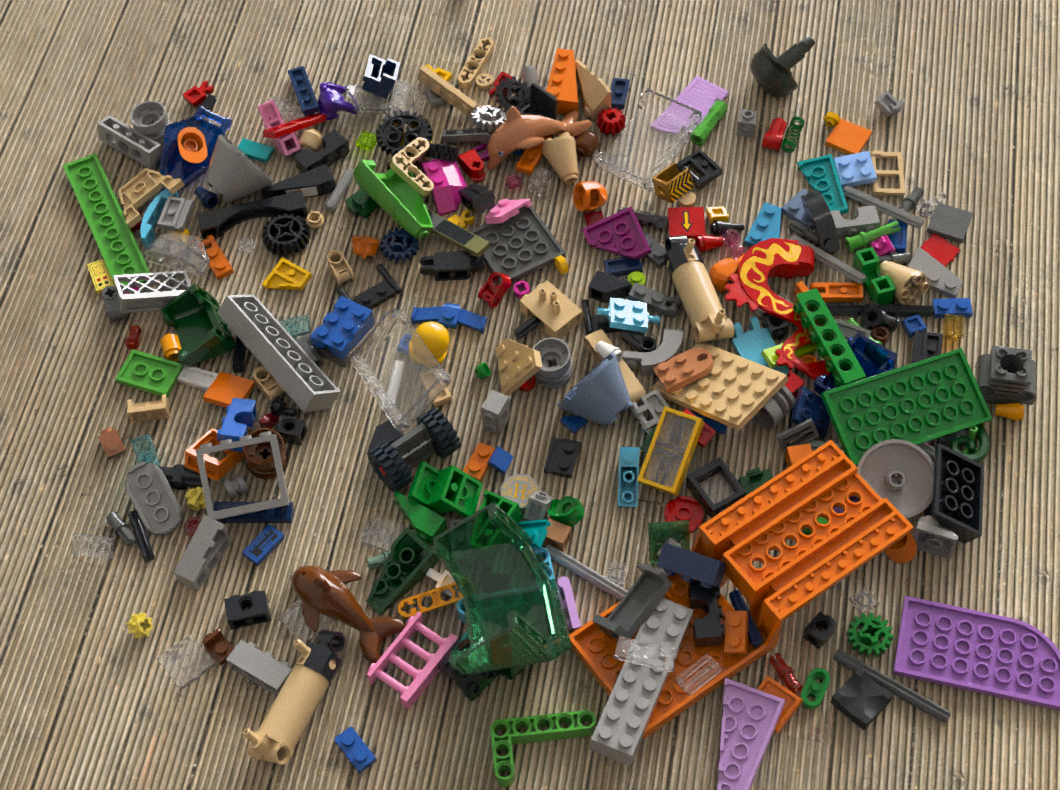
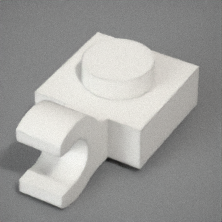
(442, 579)

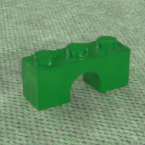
(878, 287)

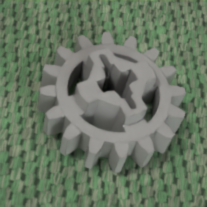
(488, 117)

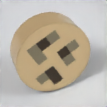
(484, 81)

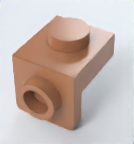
(111, 442)

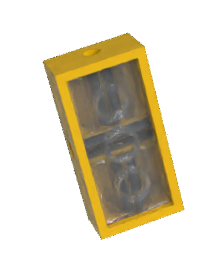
(670, 451)

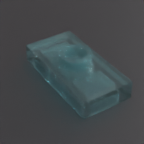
(297, 326)

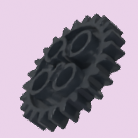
(392, 132)

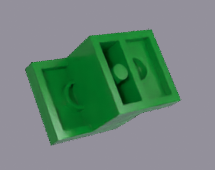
(445, 490)

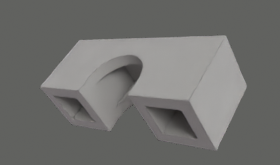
(865, 220)

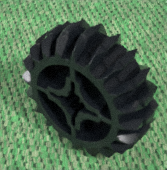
(285, 230)

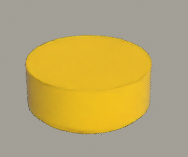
(561, 264)

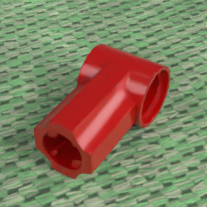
(774, 136)

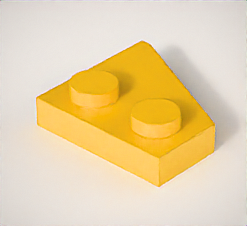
(287, 276)

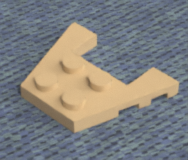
(142, 188)

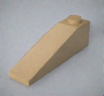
(593, 91)

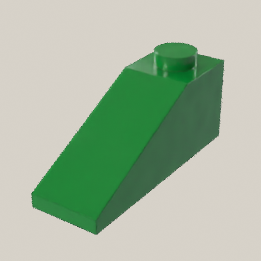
(422, 520)

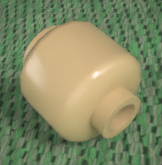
(311, 139)

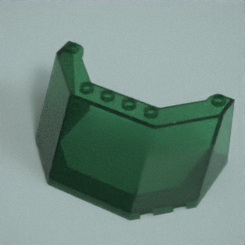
(507, 595)

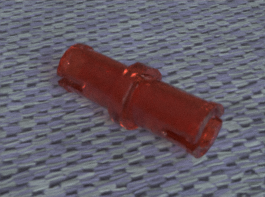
(785, 673)

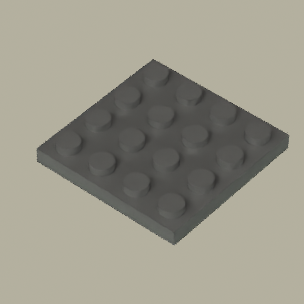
(519, 244)

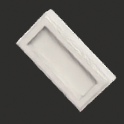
(196, 377)

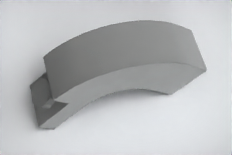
(669, 348)

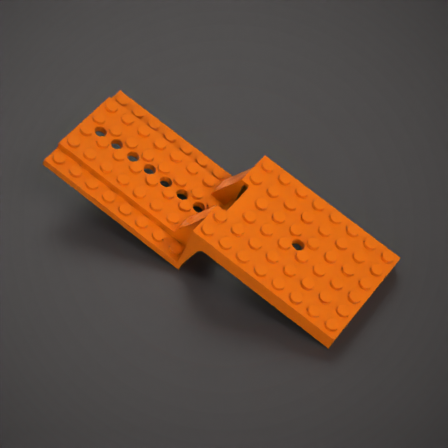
(784, 583)

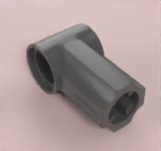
(306, 345)

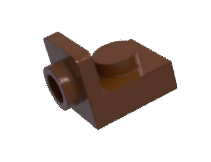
(218, 646)

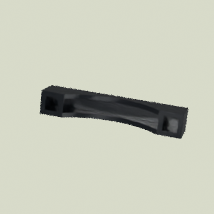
(221, 220)

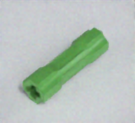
(704, 129)

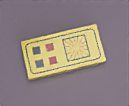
(100, 275)

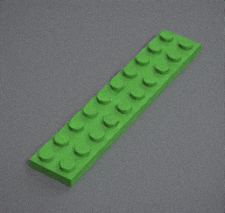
(105, 218)

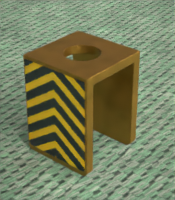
(672, 183)

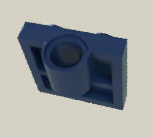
(811, 406)

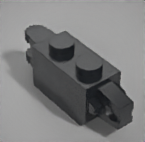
(451, 265)

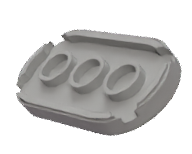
(153, 498)

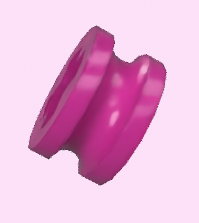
(518, 285)

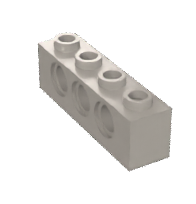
(129, 141)

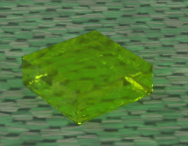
(366, 140)

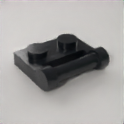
(703, 165)

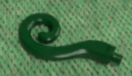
(984, 444)

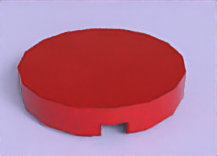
(684, 509)

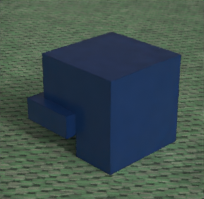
(380, 75)

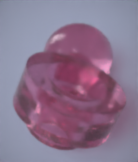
(732, 239)

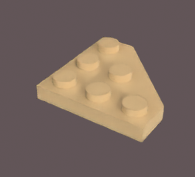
(516, 364)

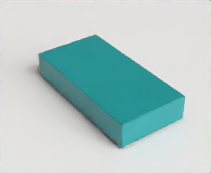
(256, 150)

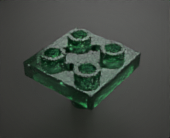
(662, 531)

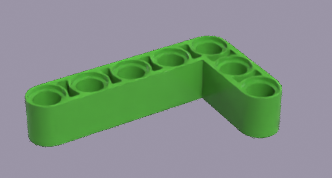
(533, 734)

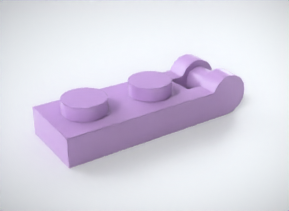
(569, 604)

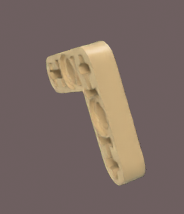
(407, 162)

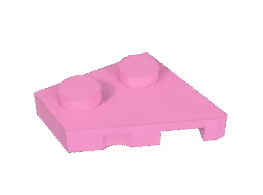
(505, 210)

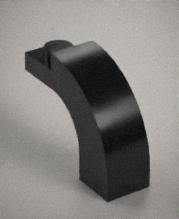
(822, 221)

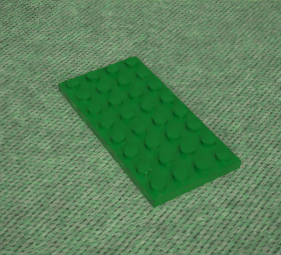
(907, 404)

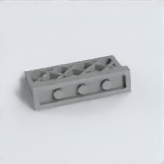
(151, 301)

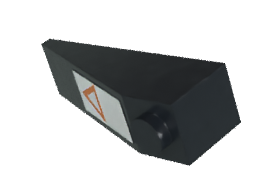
(311, 183)

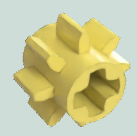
(195, 499)
(139, 625)

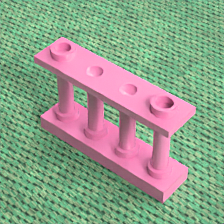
(423, 677)

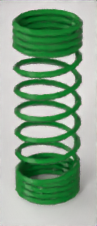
(789, 142)

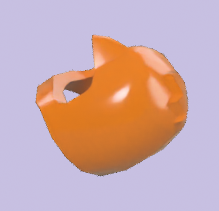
(589, 196)

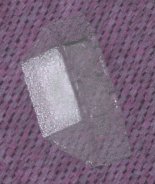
(404, 98)
(178, 252)

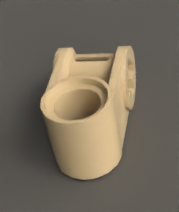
(339, 267)
(267, 386)

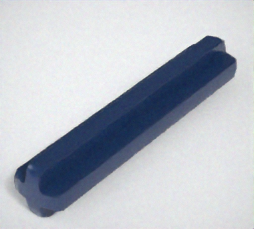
(740, 605)

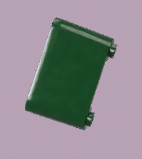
(198, 326)

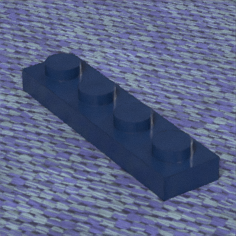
(303, 91)
(275, 515)

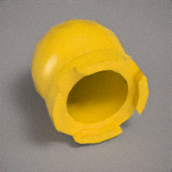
(435, 338)

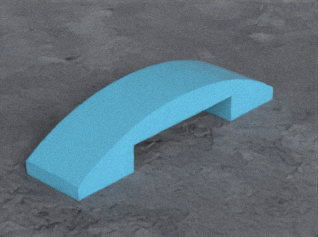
(152, 215)

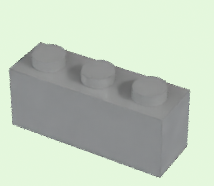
(259, 666)

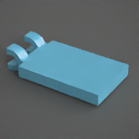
(753, 342)

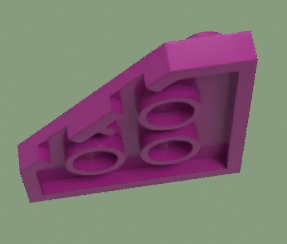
(619, 235)

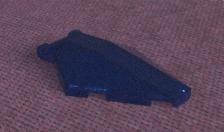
(171, 160)

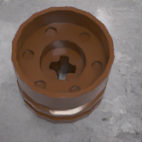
(256, 455)

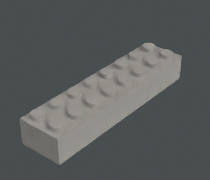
(278, 352)
(639, 686)

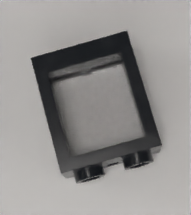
(714, 487)

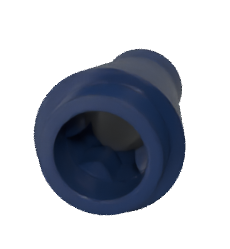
(206, 197)

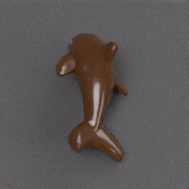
(327, 594)

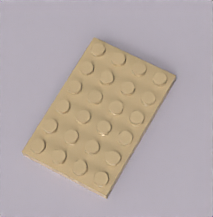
(730, 391)

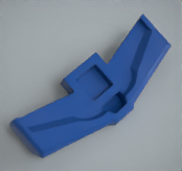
(449, 316)

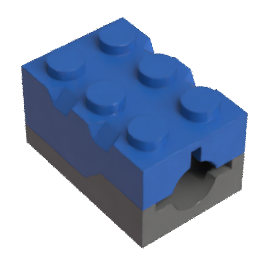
(342, 330)

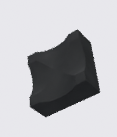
(861, 699)

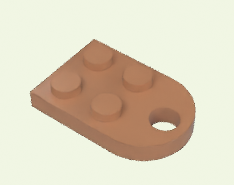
(684, 369)

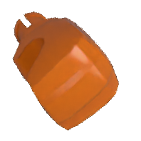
(721, 270)

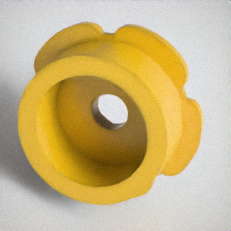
(831, 119)

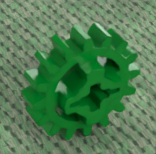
(868, 637)

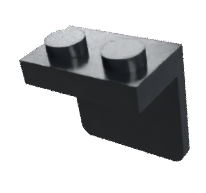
(541, 103)
(471, 684)

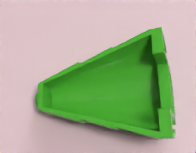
(395, 198)

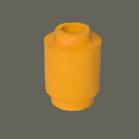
(170, 345)

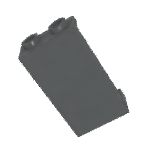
(636, 603)

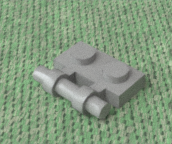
(653, 404)

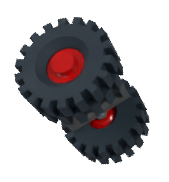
(395, 460)

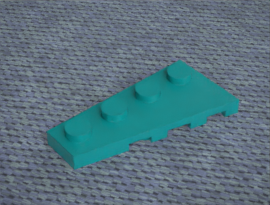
(823, 176)

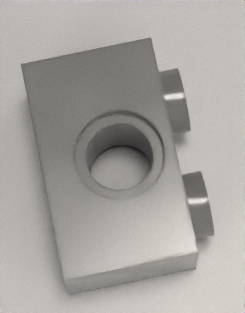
(495, 412)

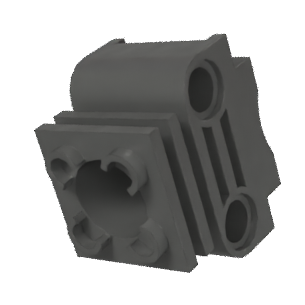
(1006, 376)

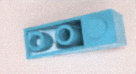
(628, 476)

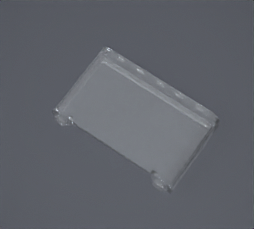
(649, 139)
(398, 369)

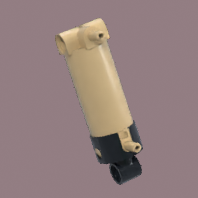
(696, 290)
(297, 698)

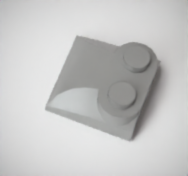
(934, 538)

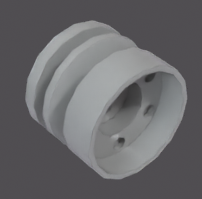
(150, 120)
(555, 361)
(775, 409)

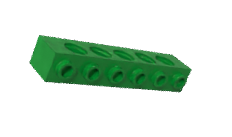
(823, 327)

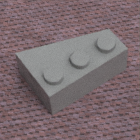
(202, 553)

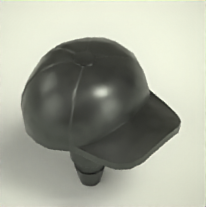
(774, 73)

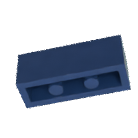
(691, 566)

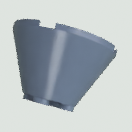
(599, 394)

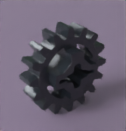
(507, 89)

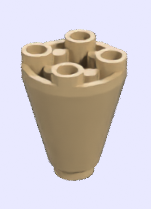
(562, 156)
(908, 282)

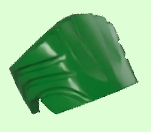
(566, 510)

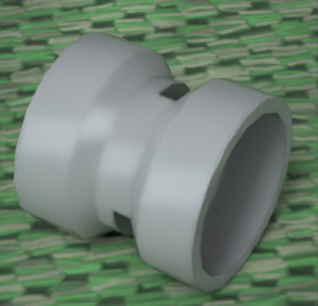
(235, 486)

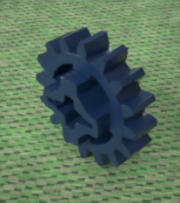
(399, 245)

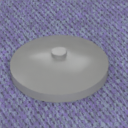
(900, 474)

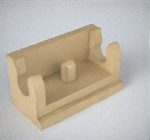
(148, 410)

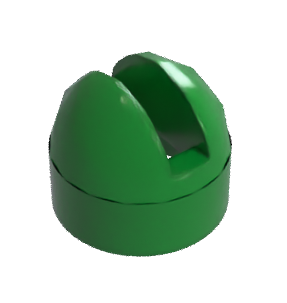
(482, 371)

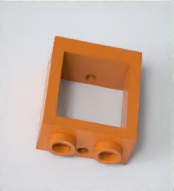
(215, 468)

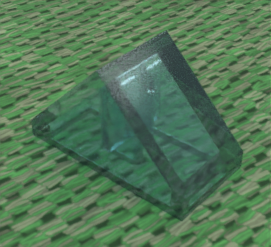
(145, 449)

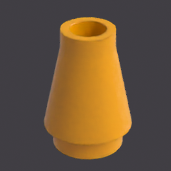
(1012, 411)

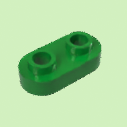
(815, 689)

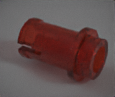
(132, 341)

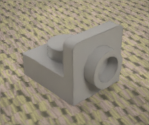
(537, 506)

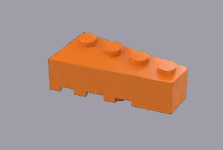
(563, 81)

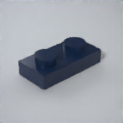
(619, 92)

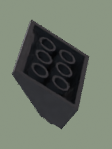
(958, 493)

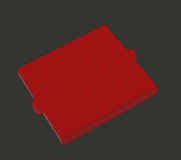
(940, 249)

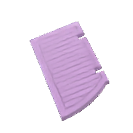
(701, 95)

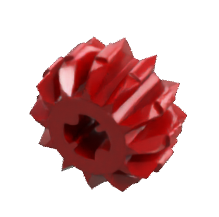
(611, 121)

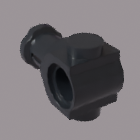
(879, 317)

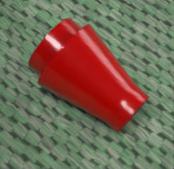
(708, 242)

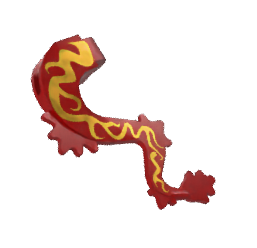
(776, 259)

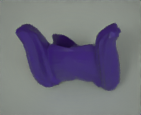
(332, 101)

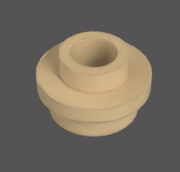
(315, 219)

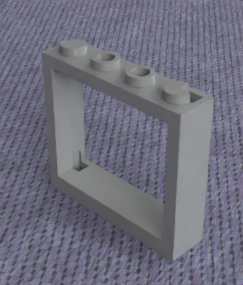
(250, 508)

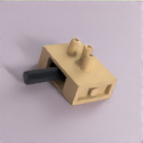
(549, 311)

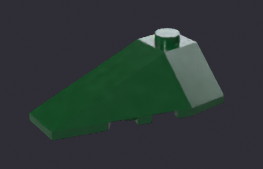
(404, 568)

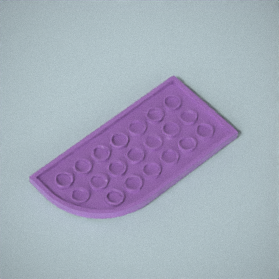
(977, 653)

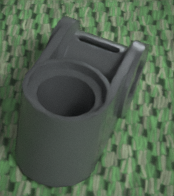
(112, 304)

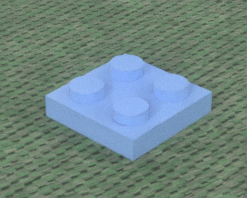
(855, 169)

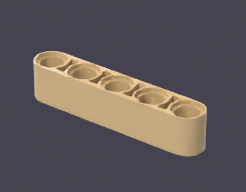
(633, 386)

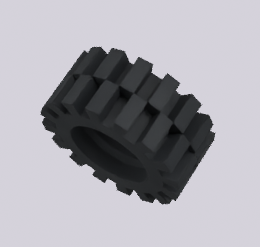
(442, 152)

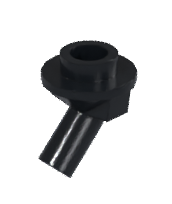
(278, 408)

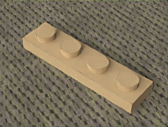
(446, 91)

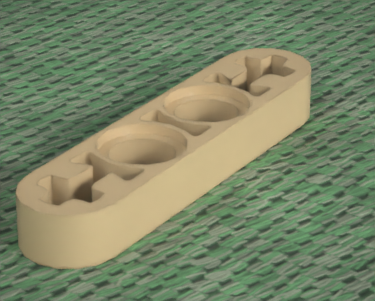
(466, 83)

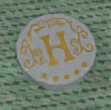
(519, 489)

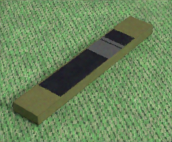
(458, 236)

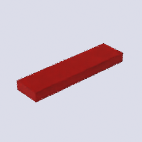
(294, 125)

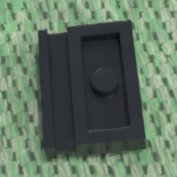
(926, 345)
(562, 457)

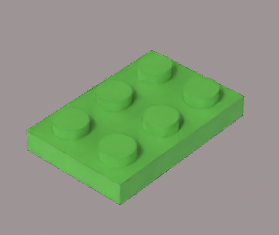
(149, 373)

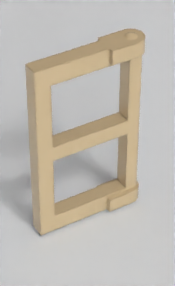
(888, 173)

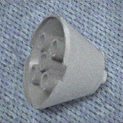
(233, 173)

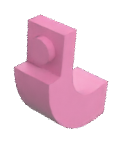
(271, 117)

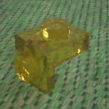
(953, 327)

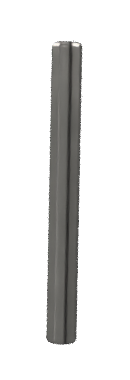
(893, 686)

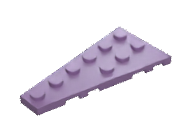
(745, 733)

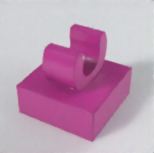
(883, 246)

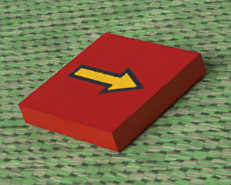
(686, 221)

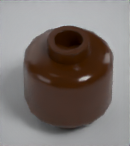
(586, 144)

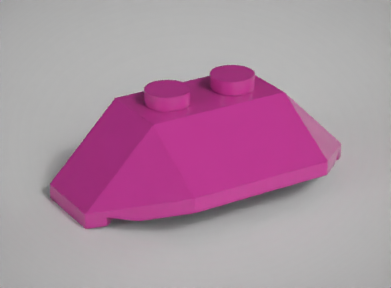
(447, 183)

